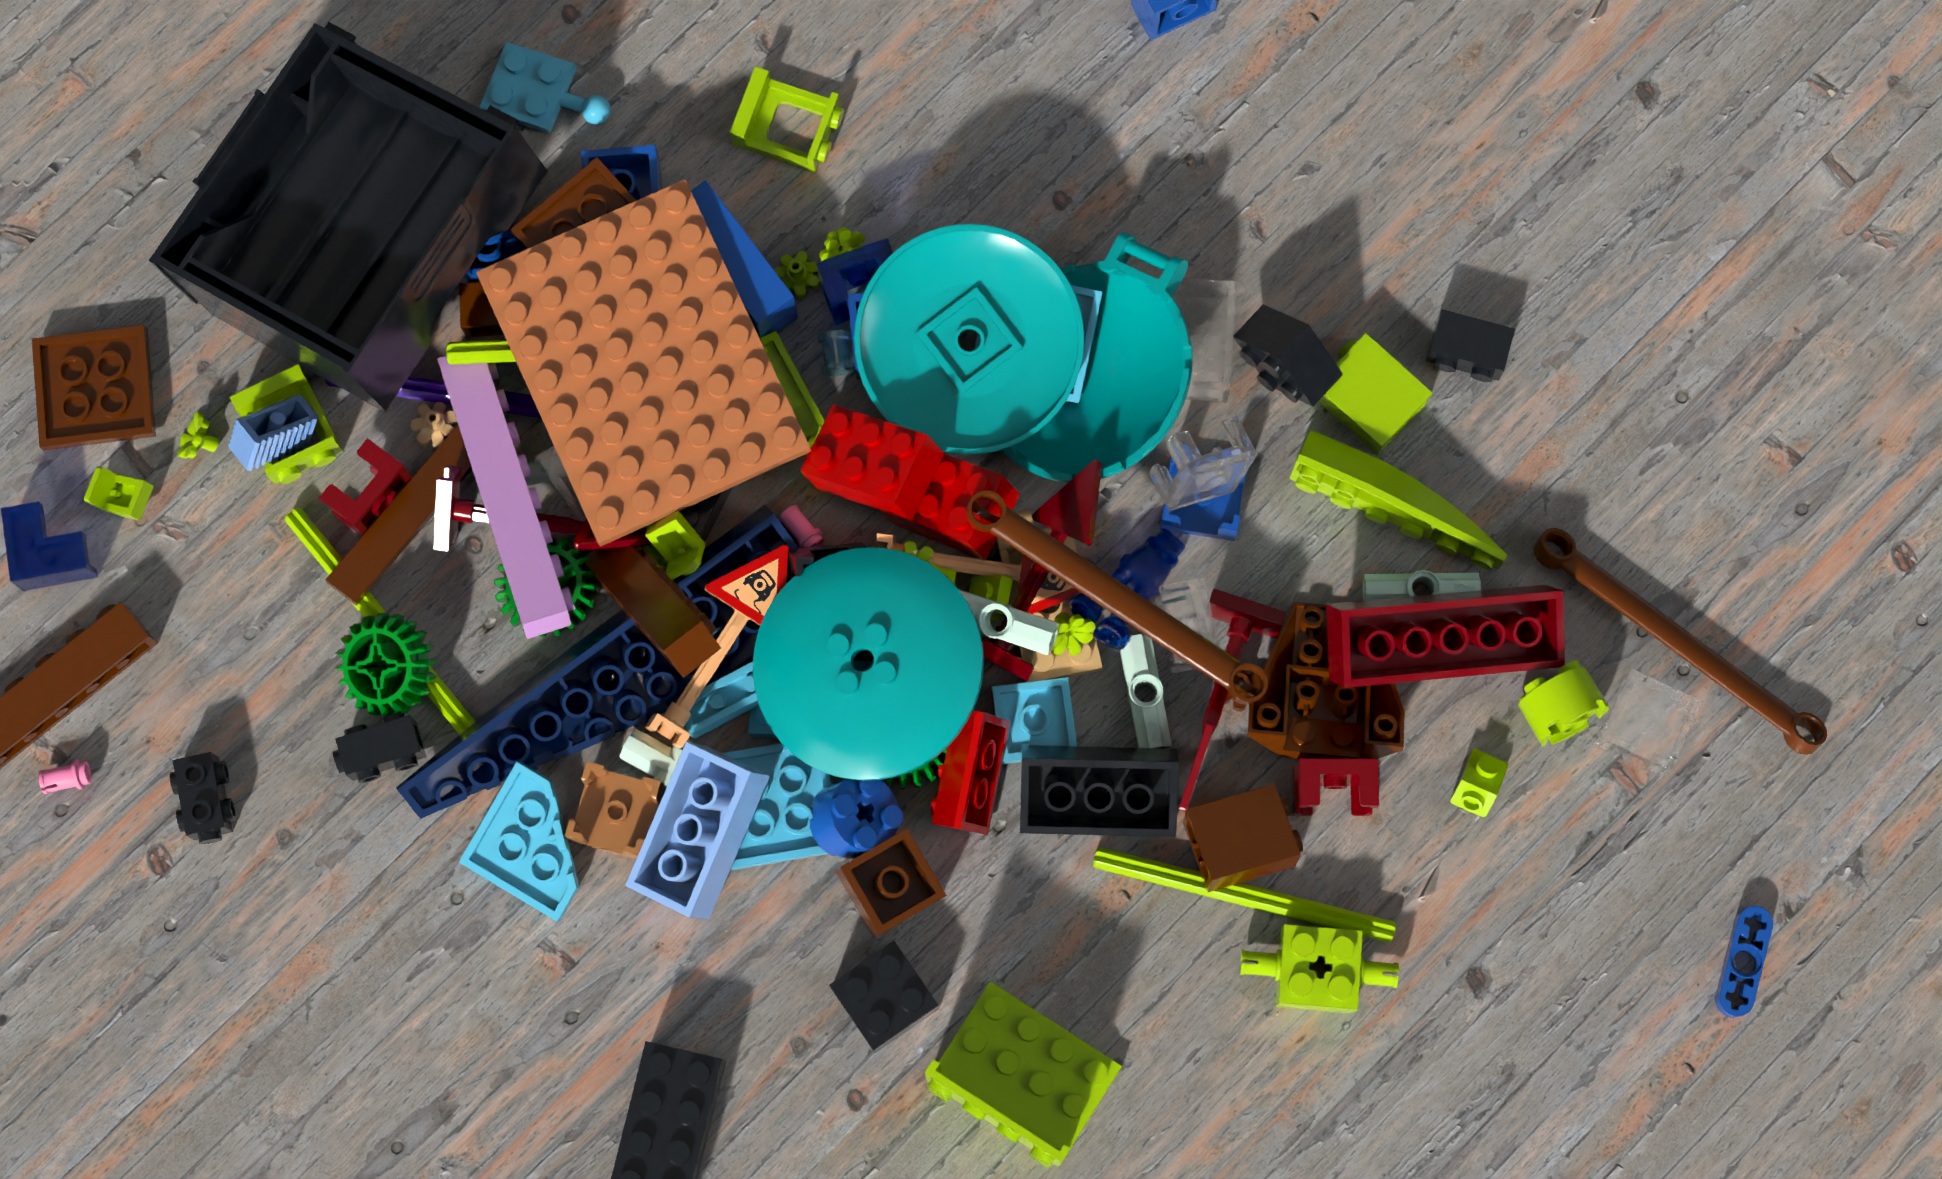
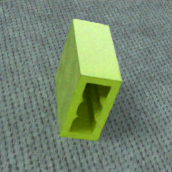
(1374, 394)

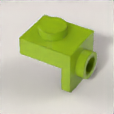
(118, 494)
(677, 544)
(994, 588)
(1479, 783)

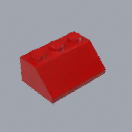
(971, 775)

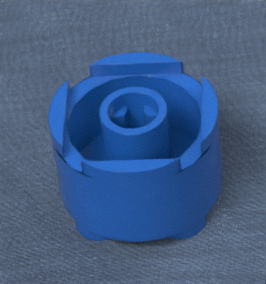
(854, 817)

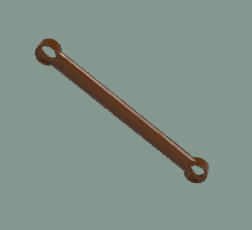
(1116, 597)
(1680, 641)

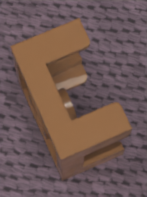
(614, 811)

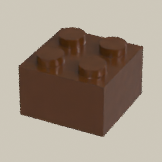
(890, 883)

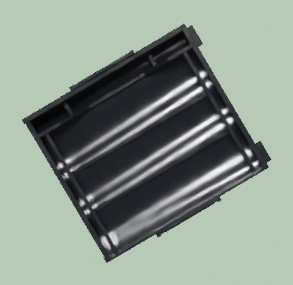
(347, 213)

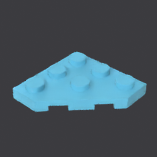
(525, 844)

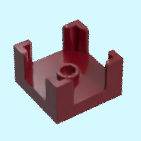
(378, 494)
(1359, 774)

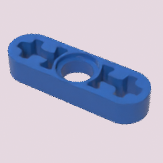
(1741, 931)

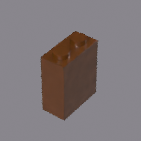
(1242, 837)

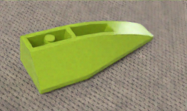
(1390, 496)

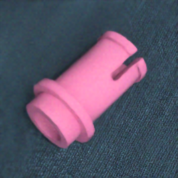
(801, 528)
(64, 777)

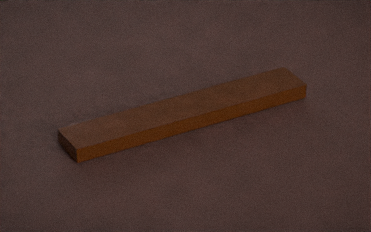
(397, 523)

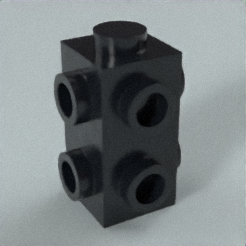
(371, 750)
(202, 796)

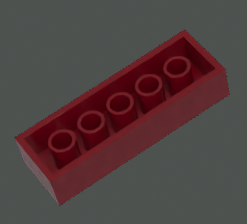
(1445, 635)

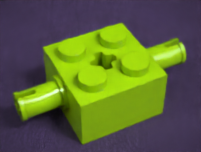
(1337, 950)

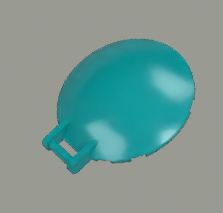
(1133, 373)

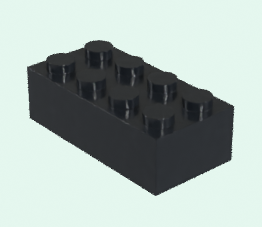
(1099, 791)
(668, 1114)

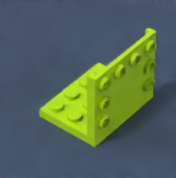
(1022, 1075)

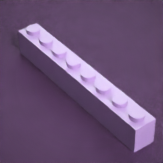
(506, 497)

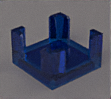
(848, 272)

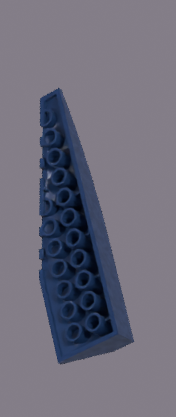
(594, 687)

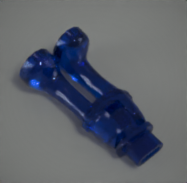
(1145, 571)

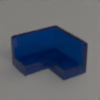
(38, 559)

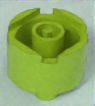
(1562, 704)

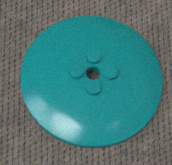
(980, 283)
(921, 674)

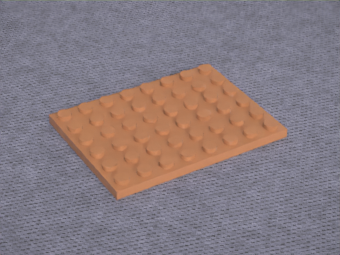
(643, 362)

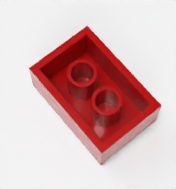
(872, 462)
(945, 504)

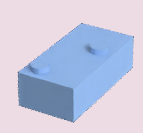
(697, 831)

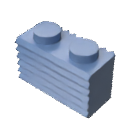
(272, 432)

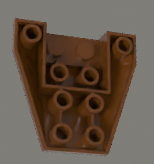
(1312, 716)

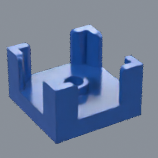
(1209, 518)

